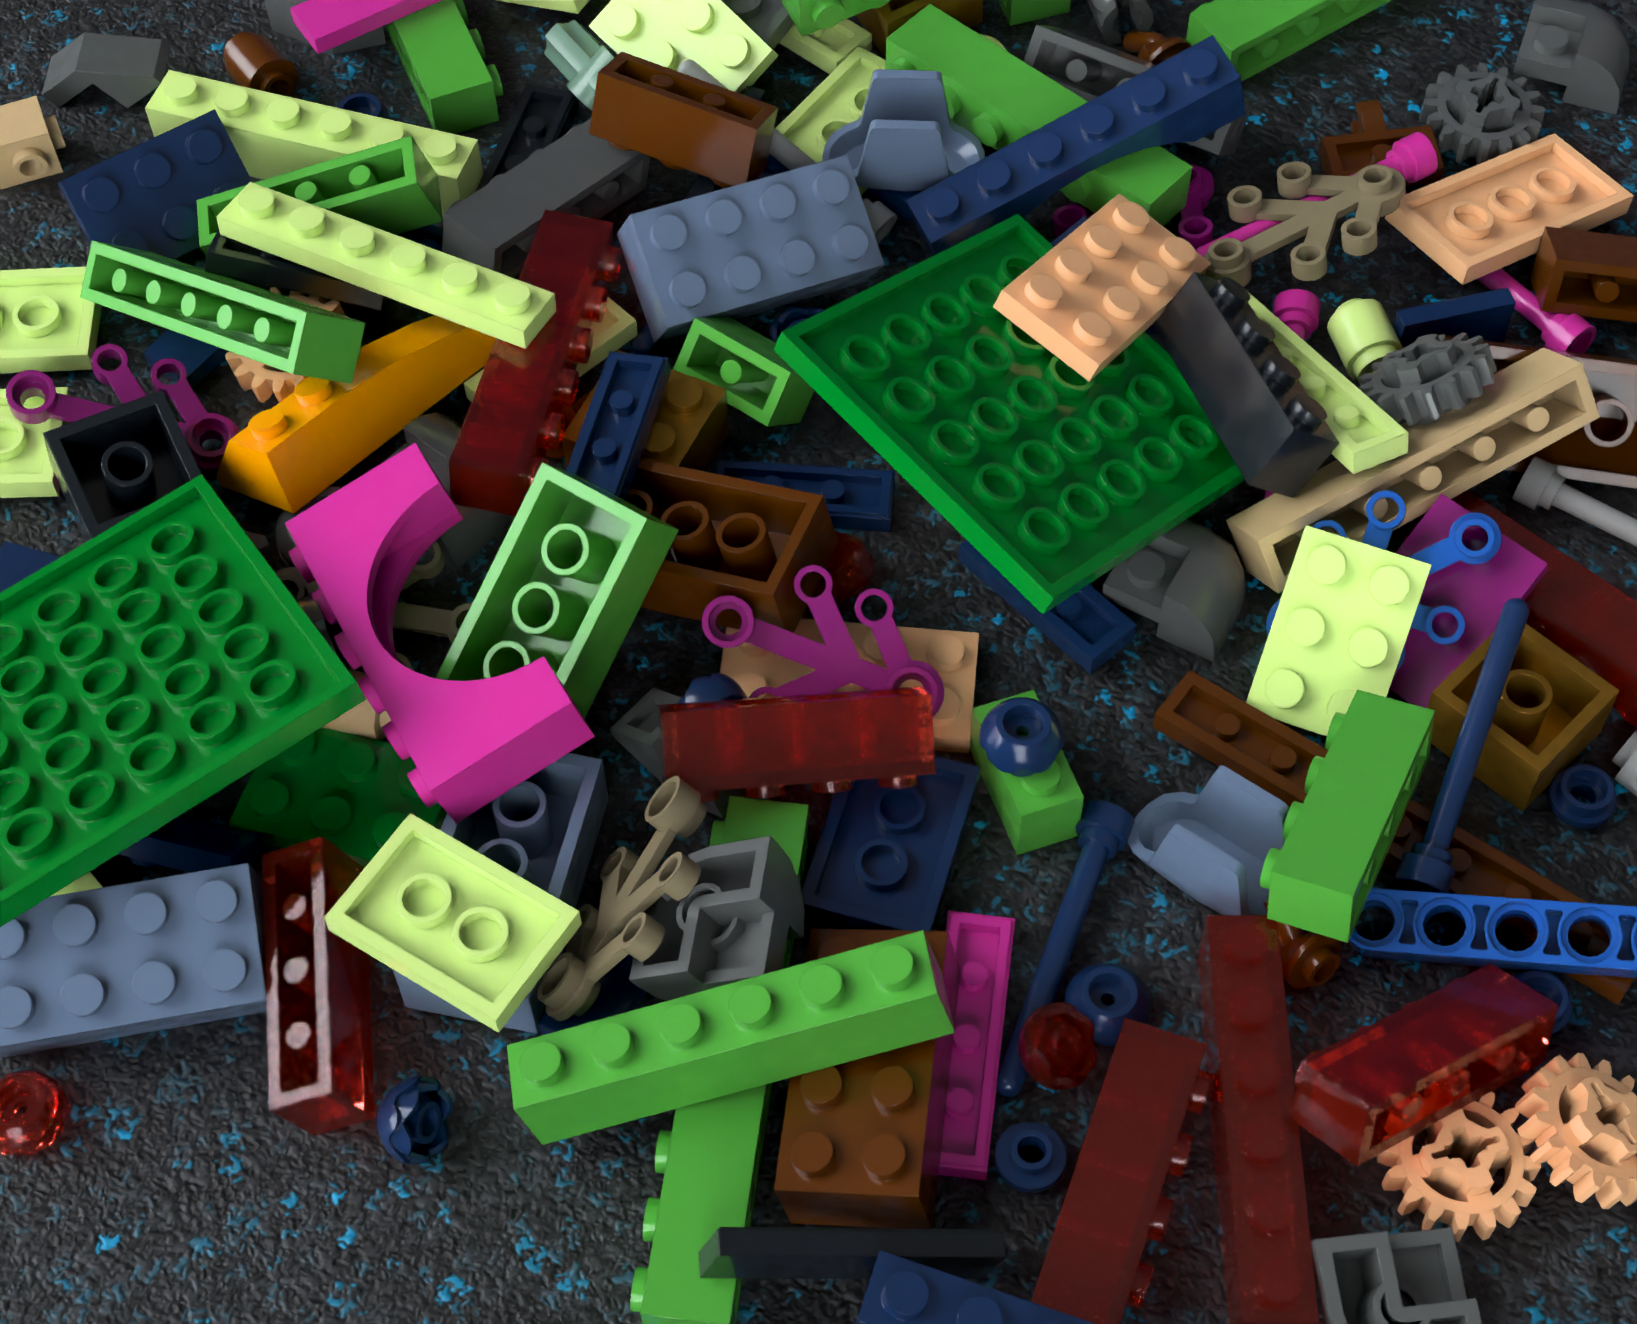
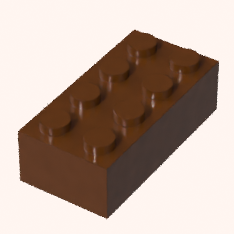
(733, 542)
(868, 1131)

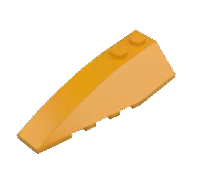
(334, 425)

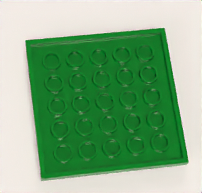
(1003, 434)
(146, 686)

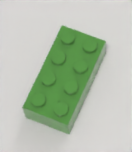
(562, 586)

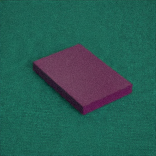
(1471, 589)

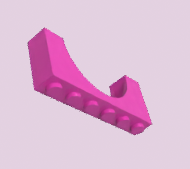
(462, 735)

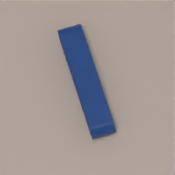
(1482, 917)

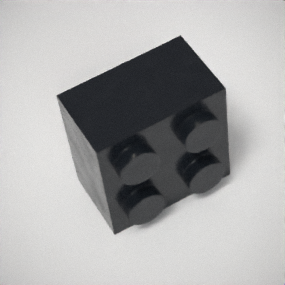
(119, 461)

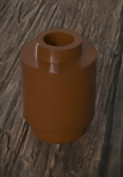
(259, 64)

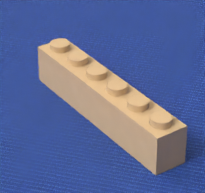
(1514, 418)

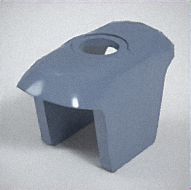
(904, 134)
(1213, 841)

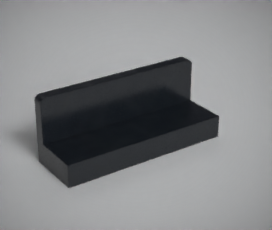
(267, 270)

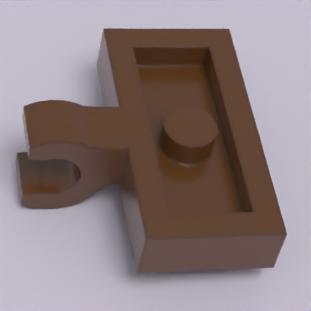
(1369, 144)

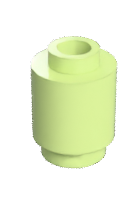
(1362, 335)

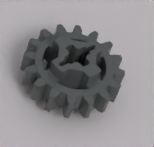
(1481, 113)
(1430, 377)

